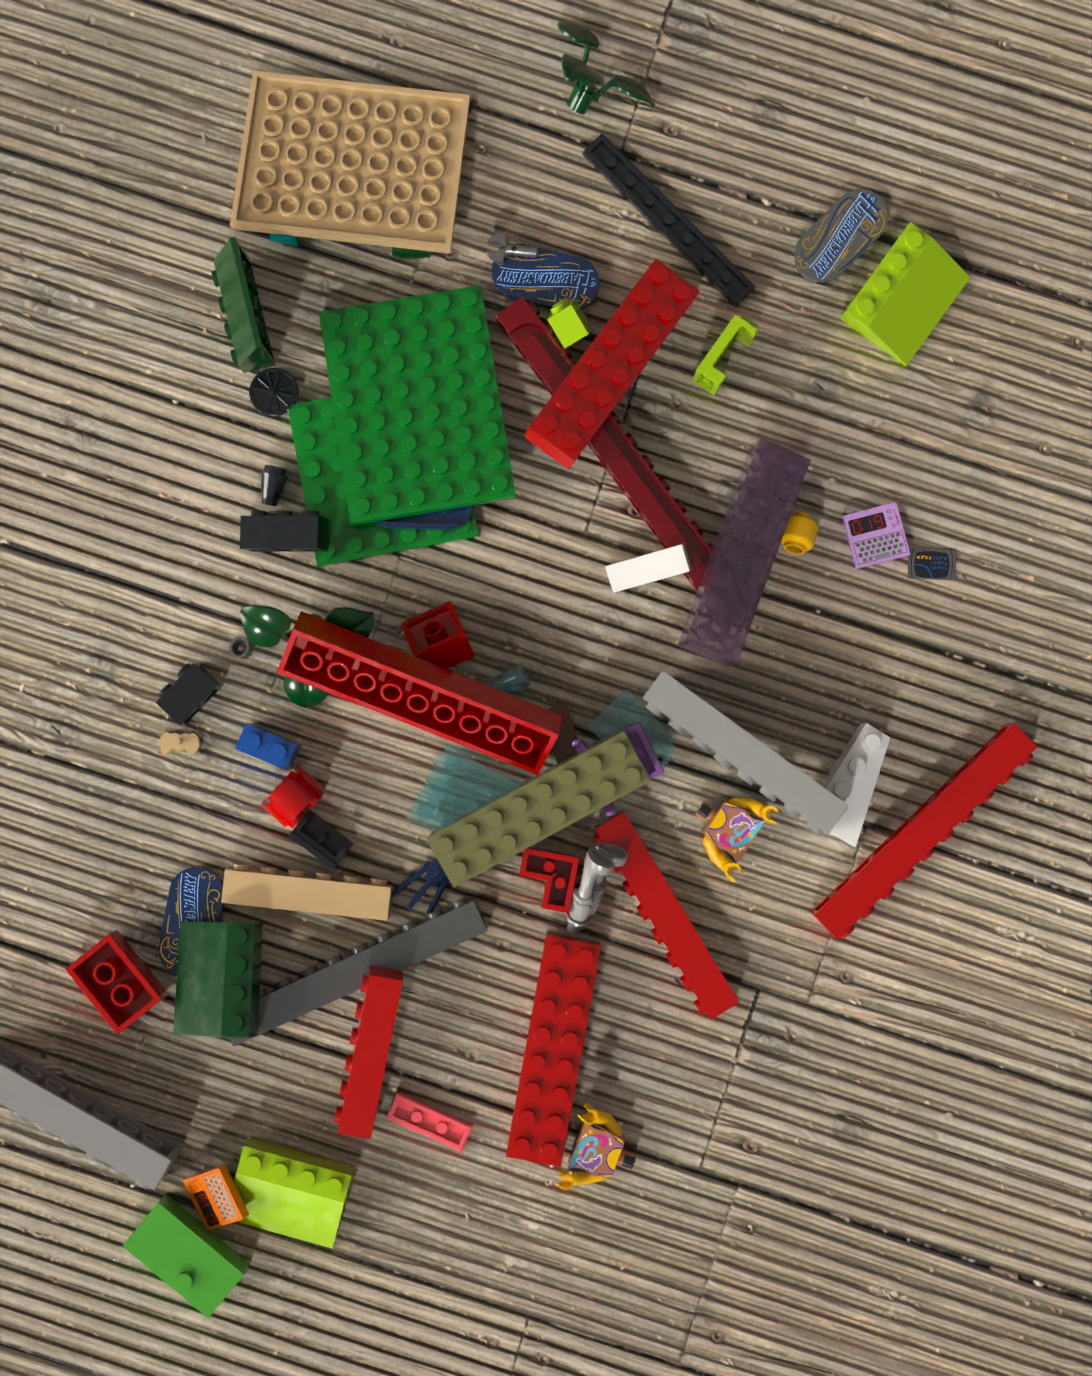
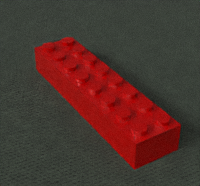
(611, 364)
(553, 1049)

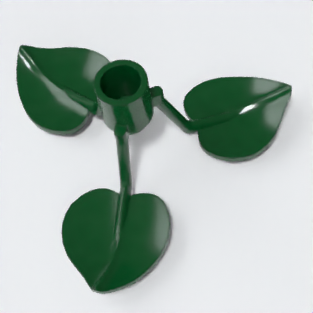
(586, 77)
(267, 625)

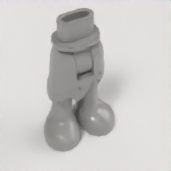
(586, 899)

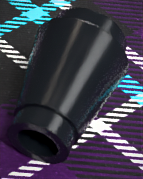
(272, 484)

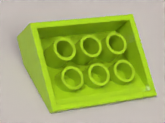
(906, 295)
(292, 1191)

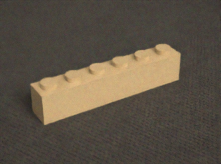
(307, 893)

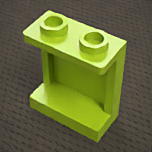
(706, 375)

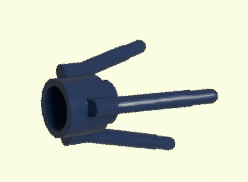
(434, 876)

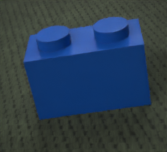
(268, 746)

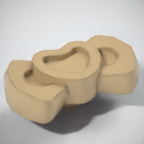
(175, 741)

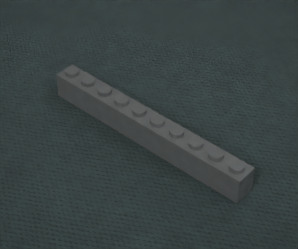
(345, 974)

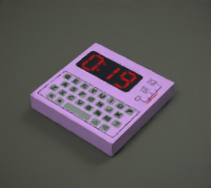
(876, 535)

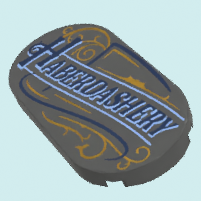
(840, 236)

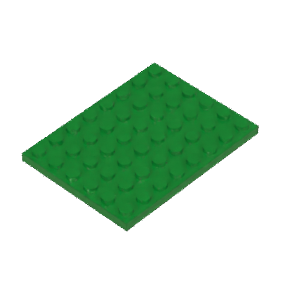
(416, 405)

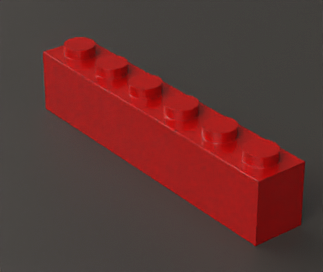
(369, 1053)

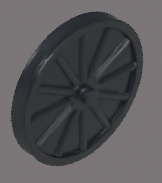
(273, 392)

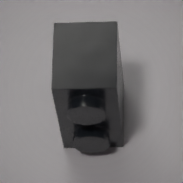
(188, 693)

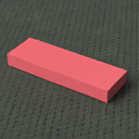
(429, 1121)

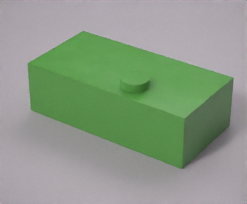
(186, 1255)

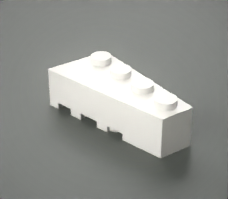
(855, 779)

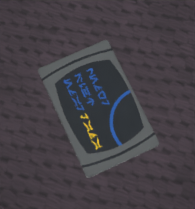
(931, 564)

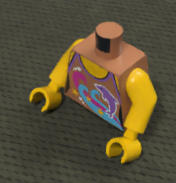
(732, 829)
(595, 1150)

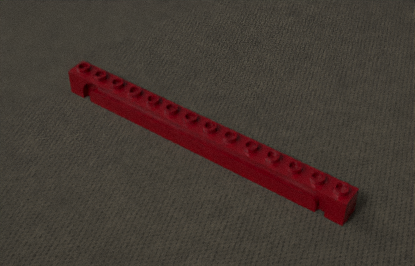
(610, 444)

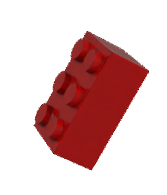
(116, 981)

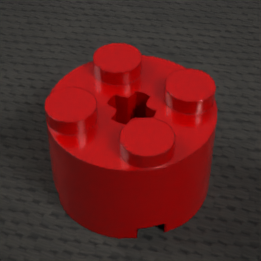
(293, 796)

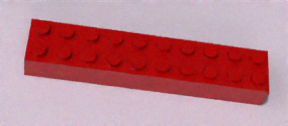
(419, 693)

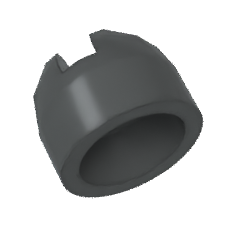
(234, 646)

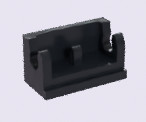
(321, 839)

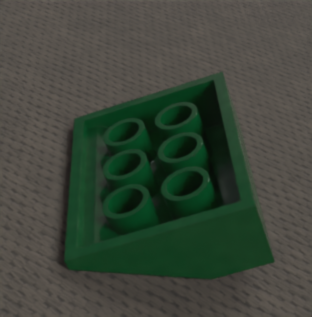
(242, 307)
(218, 979)

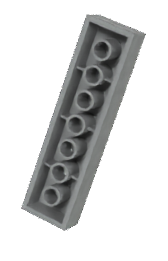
(746, 753)
(84, 1121)

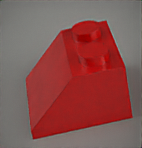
(438, 637)

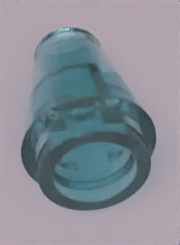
(511, 681)

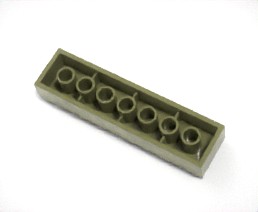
(539, 807)

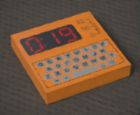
(216, 1197)

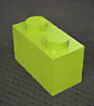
(569, 321)

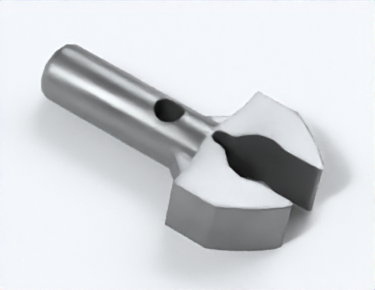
(509, 249)

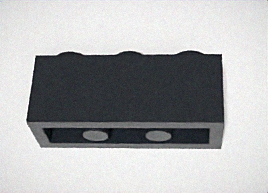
(284, 532)

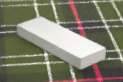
(648, 568)

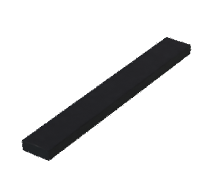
(668, 220)

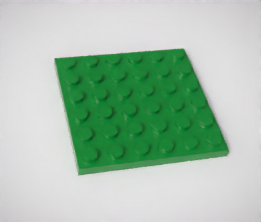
(325, 492)

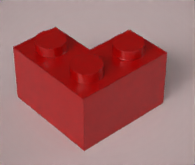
(559, 872)

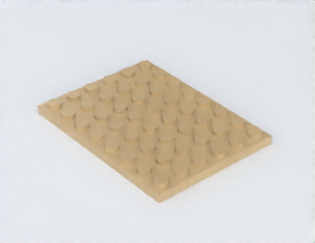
(351, 162)

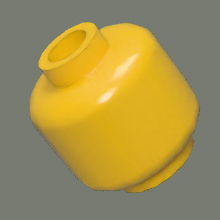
(800, 533)

